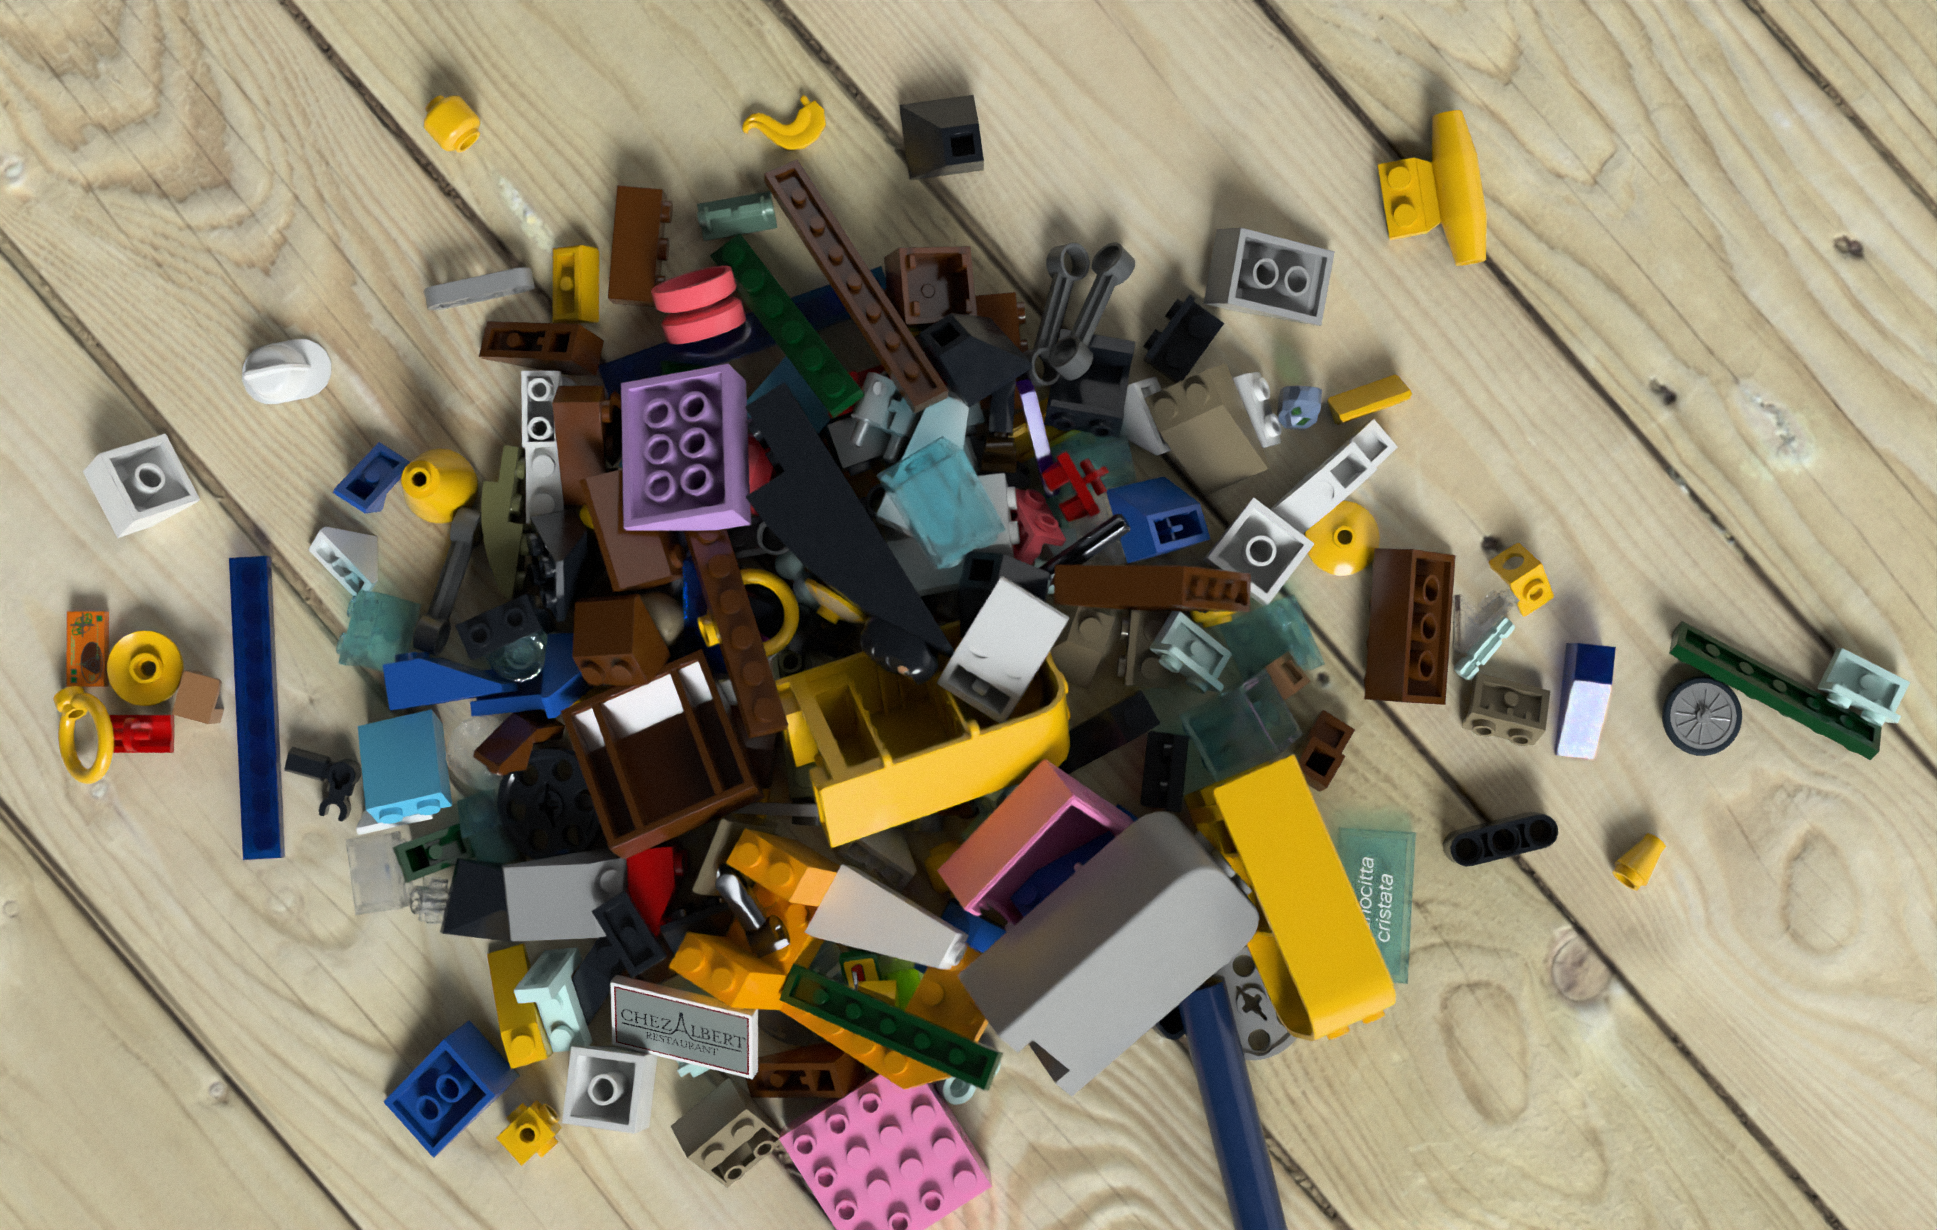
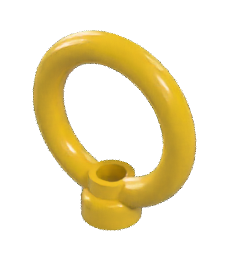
(789, 603)
(73, 705)

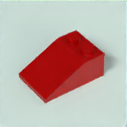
(656, 880)

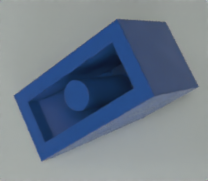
(561, 676)

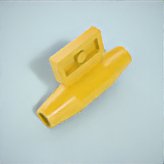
(1441, 191)

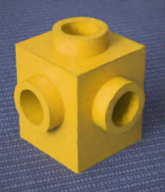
(521, 1140)

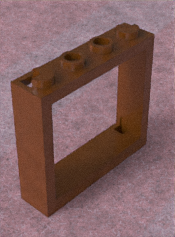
(1152, 588)

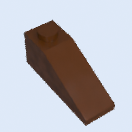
(543, 346)
(807, 1073)

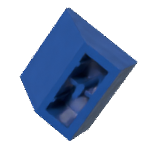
(1159, 518)

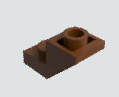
(511, 743)

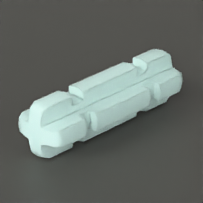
(1484, 649)

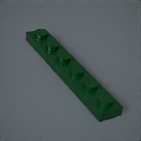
(788, 327)
(1775, 690)
(891, 1027)

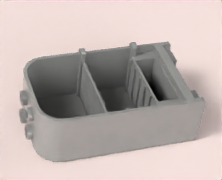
(1113, 949)

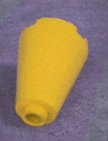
(439, 485)

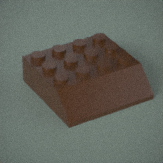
(662, 755)

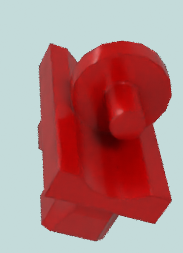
(1065, 472)
(143, 733)

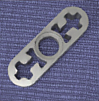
(479, 288)

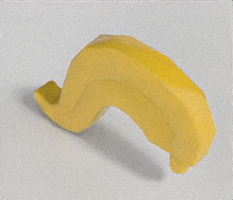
(793, 136)

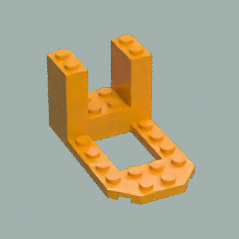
(791, 886)

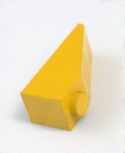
(518, 1023)

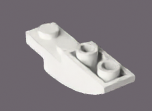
(539, 439)
(1335, 477)

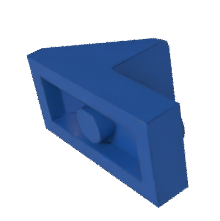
(372, 479)

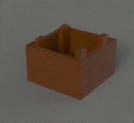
(930, 284)

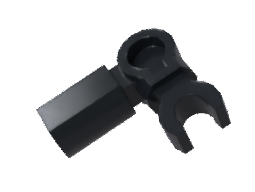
(340, 775)

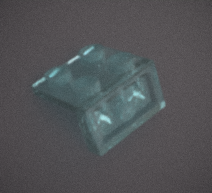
(377, 629)
(1269, 633)

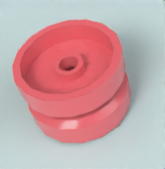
(698, 305)

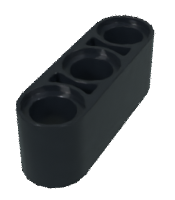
(1518, 838)

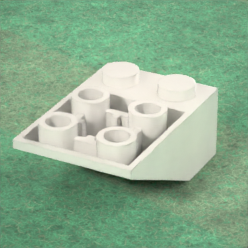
(1003, 650)

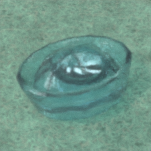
(520, 659)

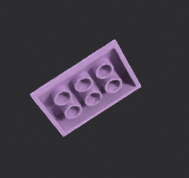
(685, 451)

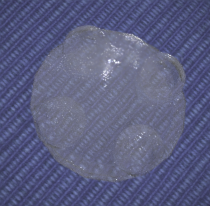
(462, 747)

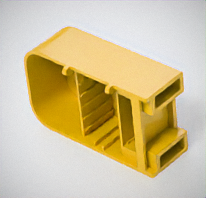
(908, 748)
(1311, 929)

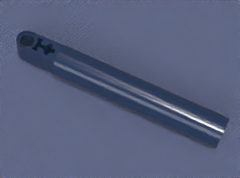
(1231, 1108)

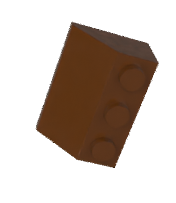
(632, 557)

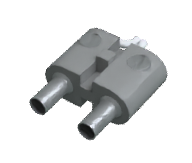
(885, 409)

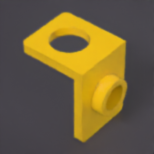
(1527, 581)

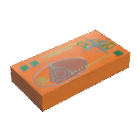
(87, 648)

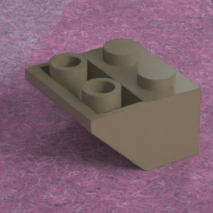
(726, 1133)

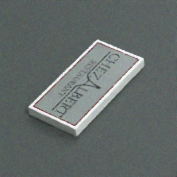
(684, 1026)

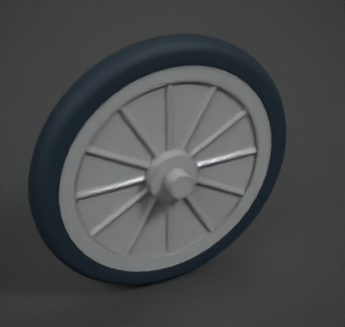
(1702, 716)

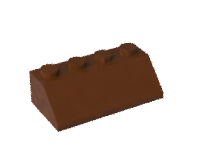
(1409, 626)

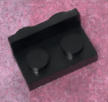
(1182, 340)
(1164, 770)

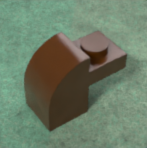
(1322, 750)

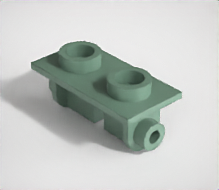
(736, 216)

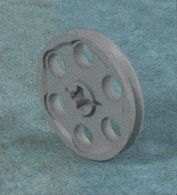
(1250, 1020)

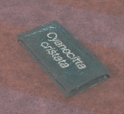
(1382, 879)

